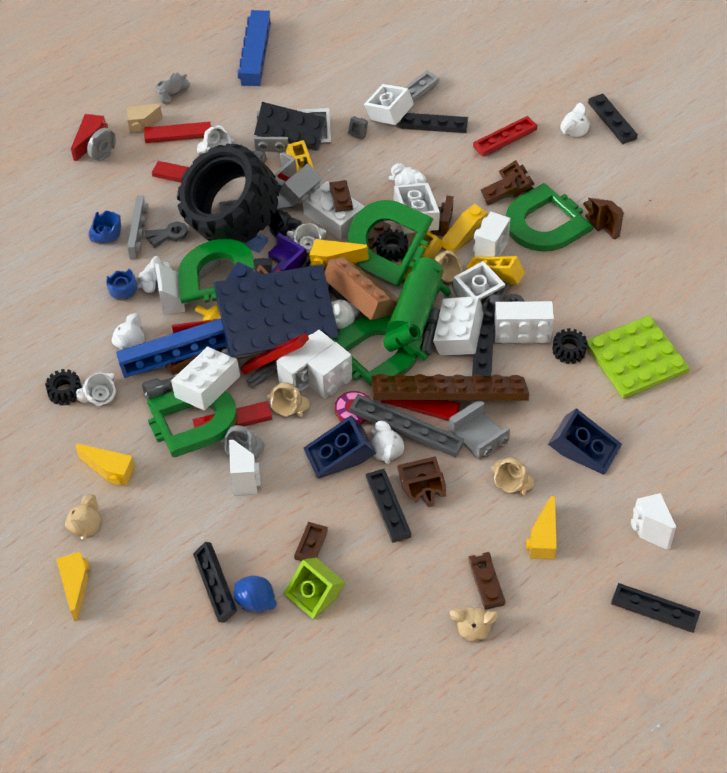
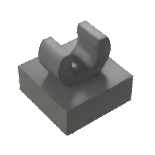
(358, 127)

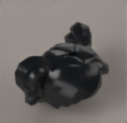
(282, 222)

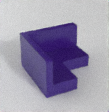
(287, 253)

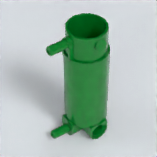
(415, 307)

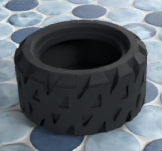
(206, 178)

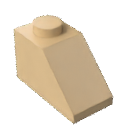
(143, 116)

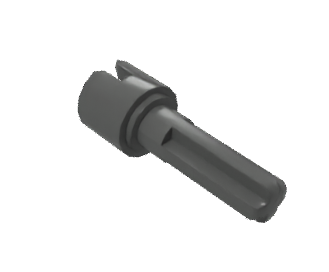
(489, 305)
(431, 325)
(262, 374)
(156, 387)

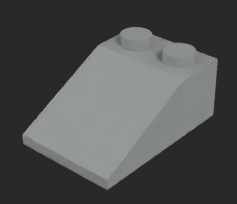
(298, 187)

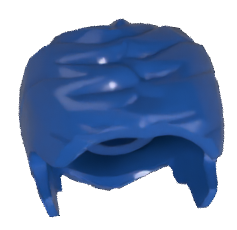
(105, 227)
(121, 284)
(255, 594)

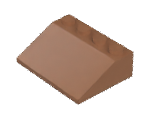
(360, 288)

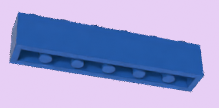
(254, 48)
(171, 348)

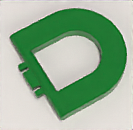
(399, 213)
(549, 240)
(201, 255)
(360, 331)
(195, 438)

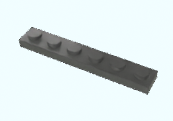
(407, 425)

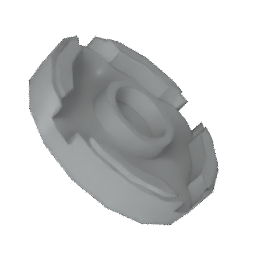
(101, 144)

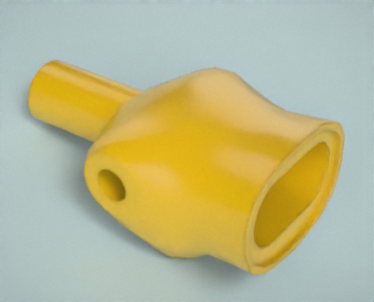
(209, 314)

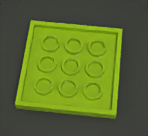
(637, 356)

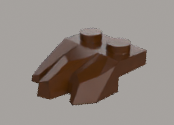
(604, 215)
(423, 480)

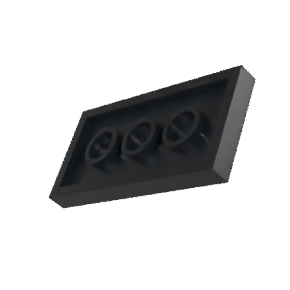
(290, 123)

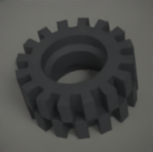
(392, 238)
(569, 338)
(60, 379)

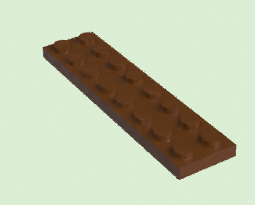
(449, 387)

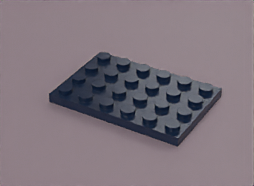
(274, 308)

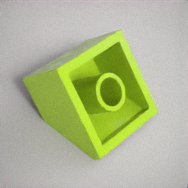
(314, 587)

